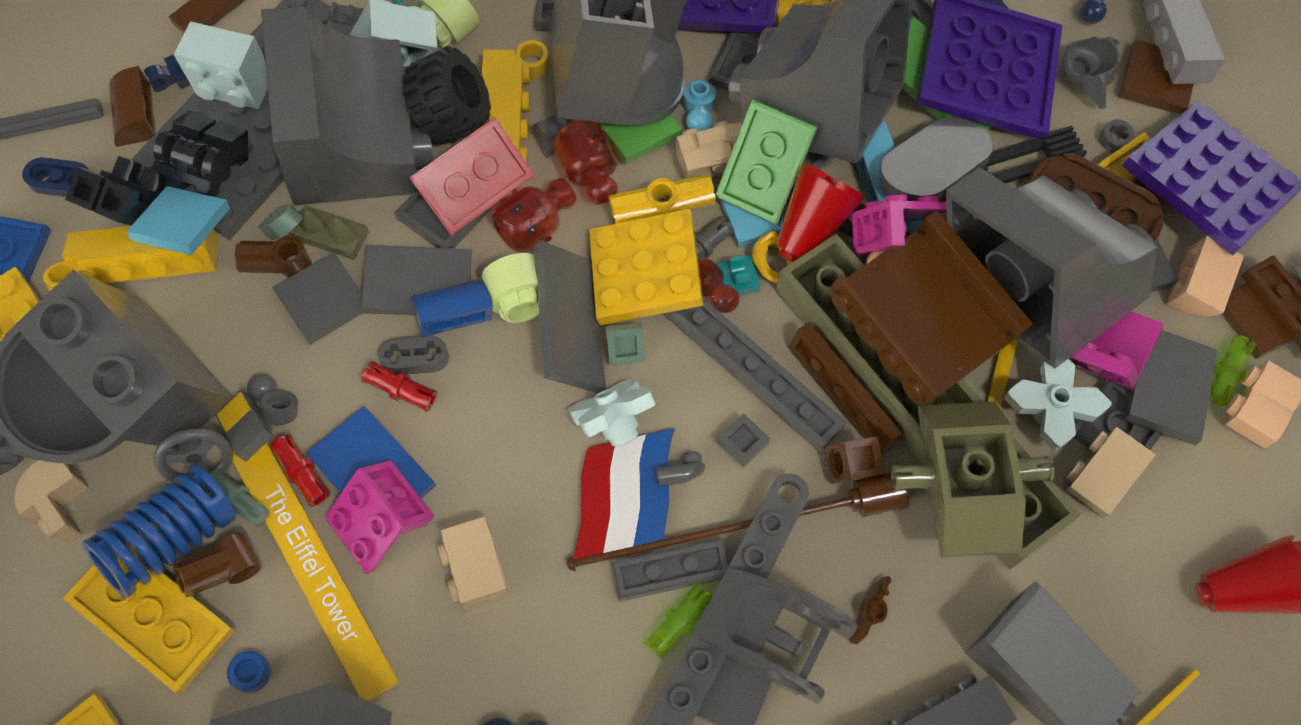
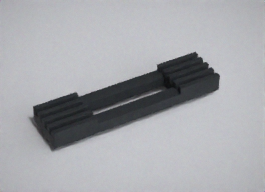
(1053, 144)

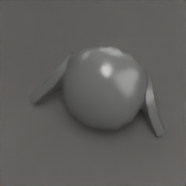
(1092, 65)

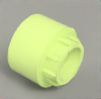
(453, 19)
(513, 287)

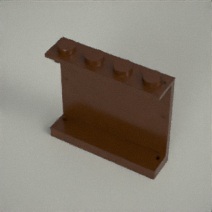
(929, 310)

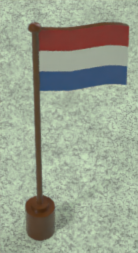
(628, 510)

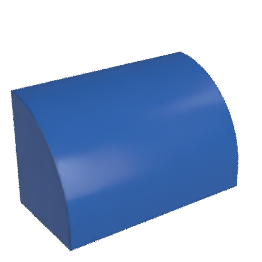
(452, 307)

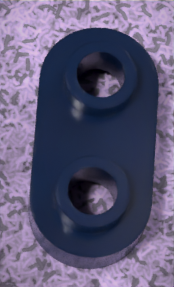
(58, 172)

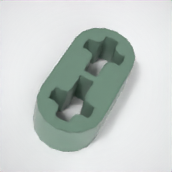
(280, 222)

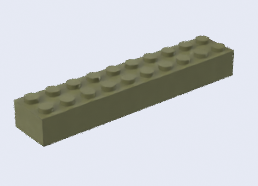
(806, 289)

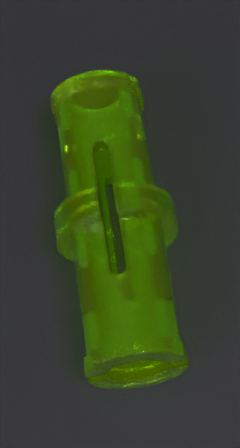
(1231, 370)
(678, 621)

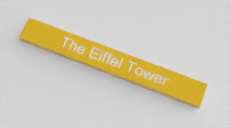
(317, 575)

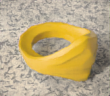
(759, 255)

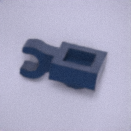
(164, 76)

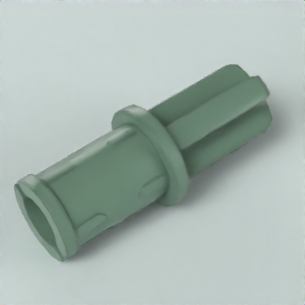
(240, 499)

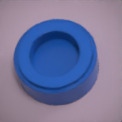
(248, 672)

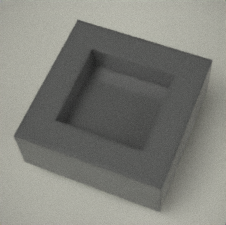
(743, 440)

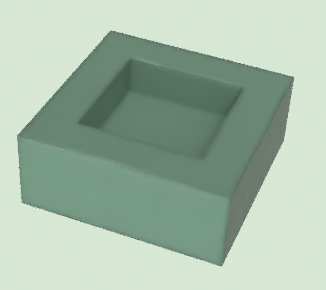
(625, 343)

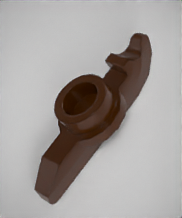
(872, 609)

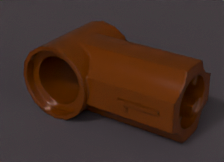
(272, 256)
(228, 560)

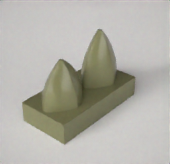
(330, 232)

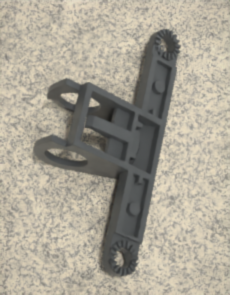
(745, 614)

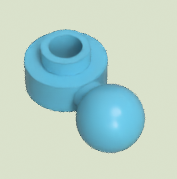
(699, 100)

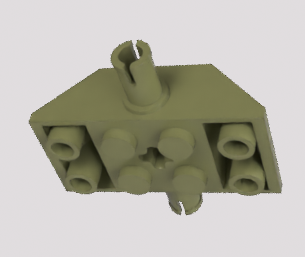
(973, 511)

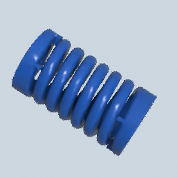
(173, 534)

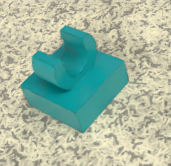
(741, 275)

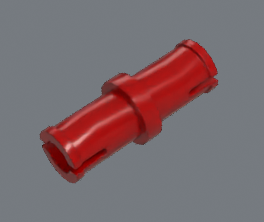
(399, 386)
(299, 470)

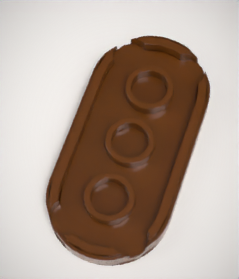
(1110, 192)

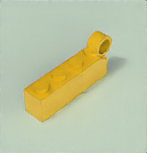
(505, 79)
(113, 257)

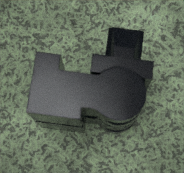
(199, 152)
(116, 192)

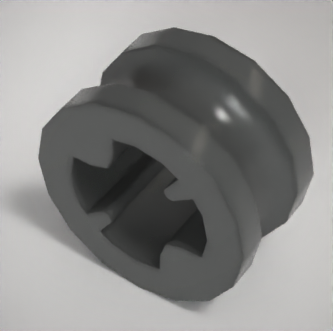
(1119, 126)

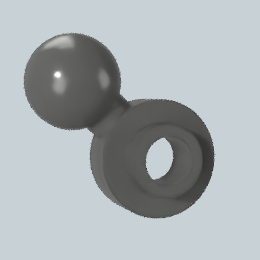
(276, 405)

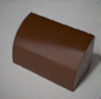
(131, 107)

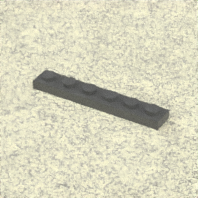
(760, 373)

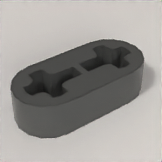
(414, 355)

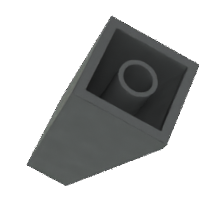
(1052, 664)

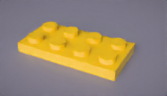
(155, 625)

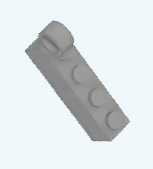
(1184, 40)

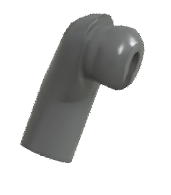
(678, 474)

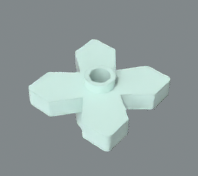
(1057, 403)
(613, 412)

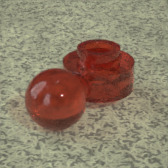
(724, 297)

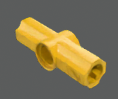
(681, 195)

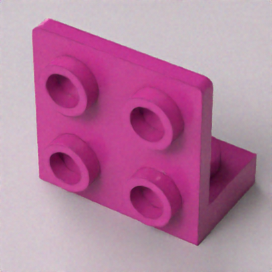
(883, 223)
(1120, 350)
(375, 512)

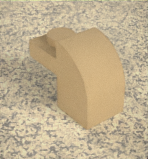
(44, 492)

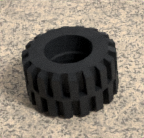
(446, 95)

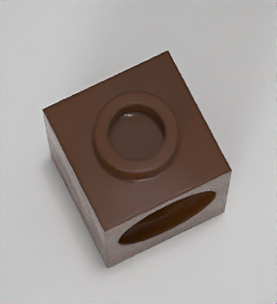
(854, 460)

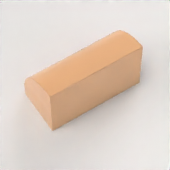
(1205, 279)

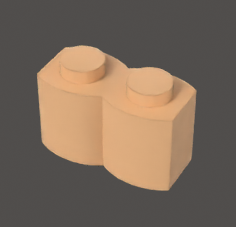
(1265, 404)

